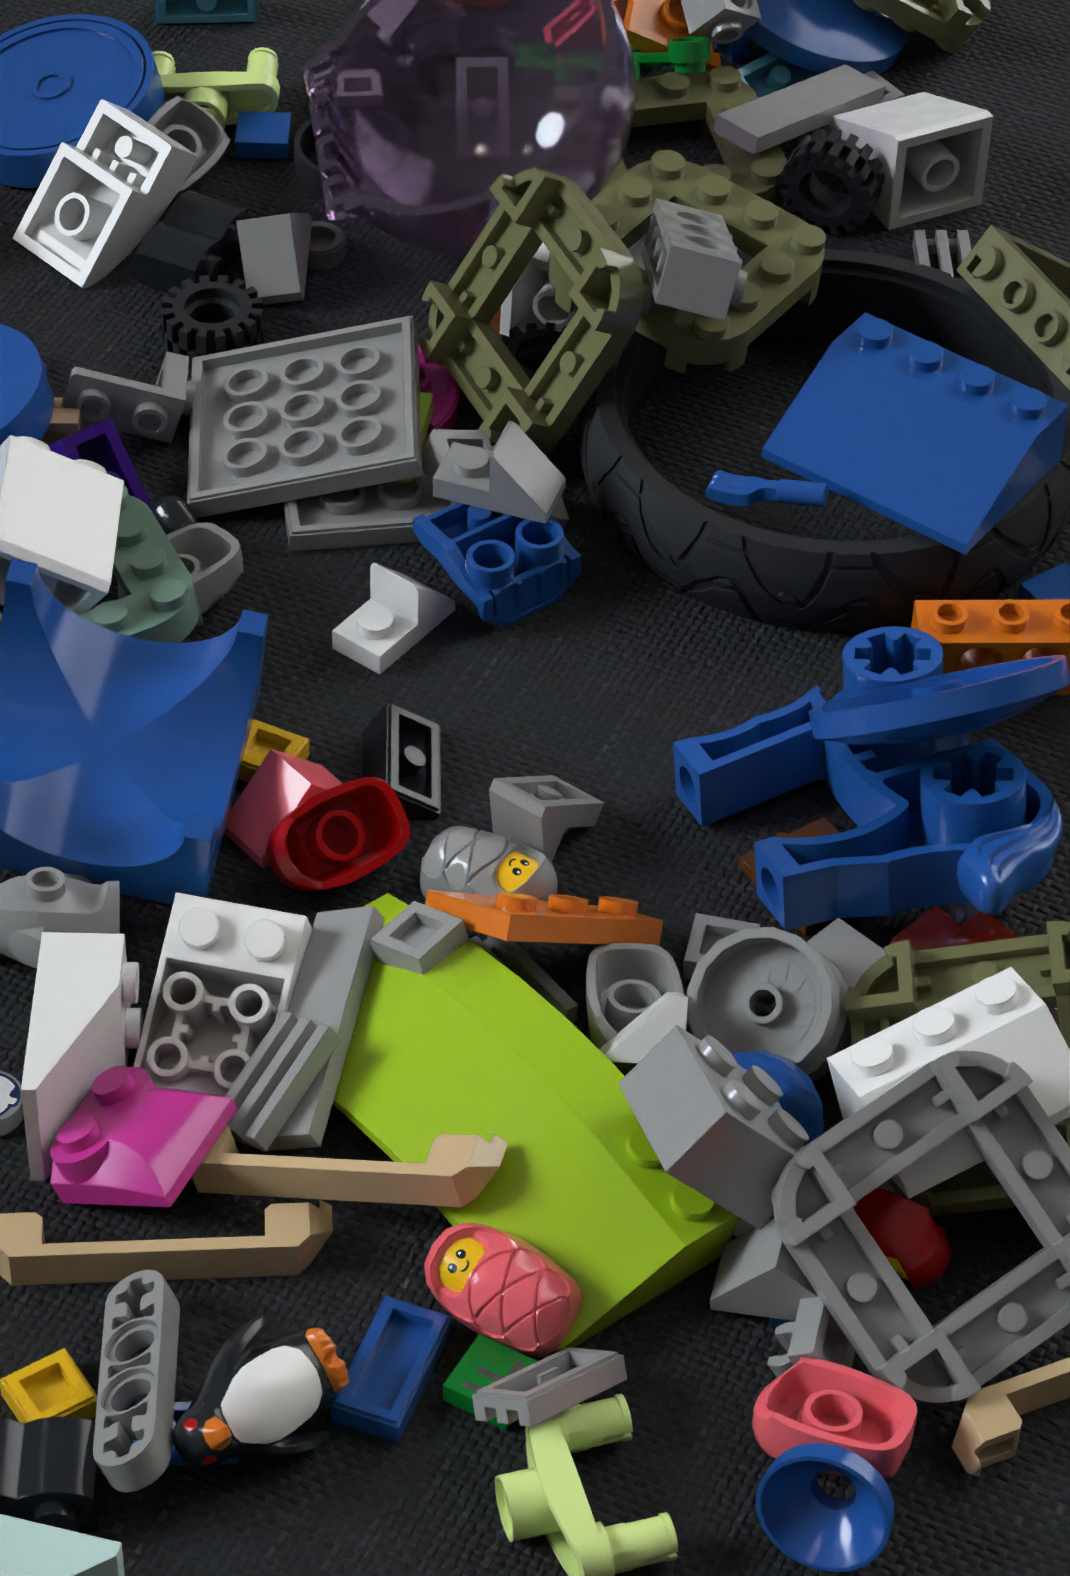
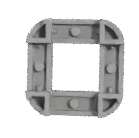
(855, 1277)

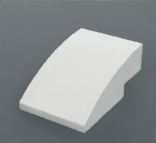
(103, 194)

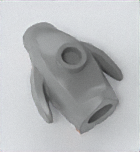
(53, 903)

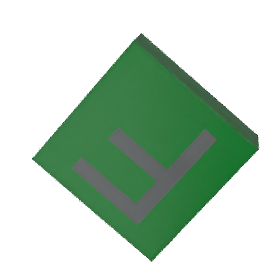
(480, 1366)

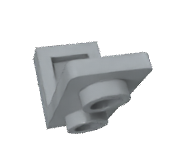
(131, 404)

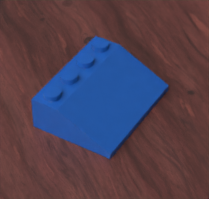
(918, 433)

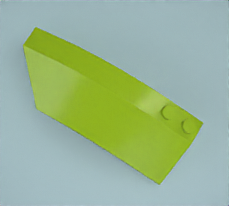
(578, 1178)

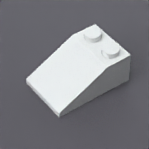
(75, 1031)

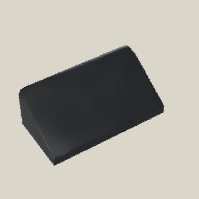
(407, 756)

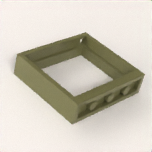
(1027, 292)

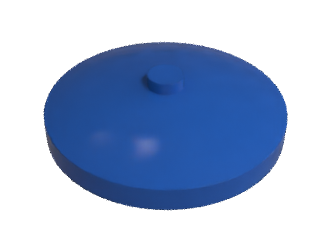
(828, 35)
(941, 706)

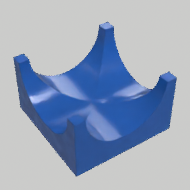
(119, 744)

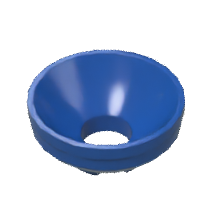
(815, 1526)

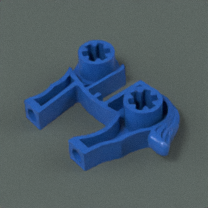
(929, 823)

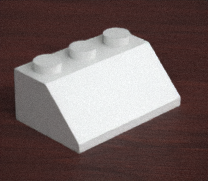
(990, 1017)

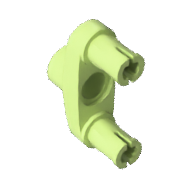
(225, 91)
(554, 1503)

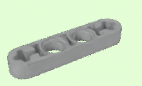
(123, 1381)

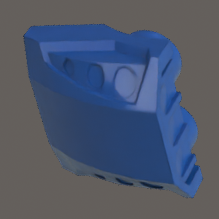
(500, 560)

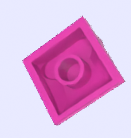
(134, 1141)

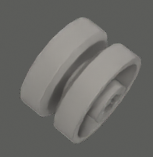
(751, 971)

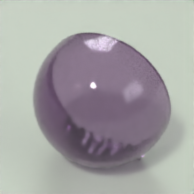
(447, 95)

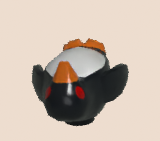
(261, 1397)

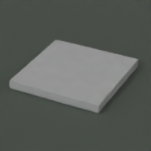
(305, 417)

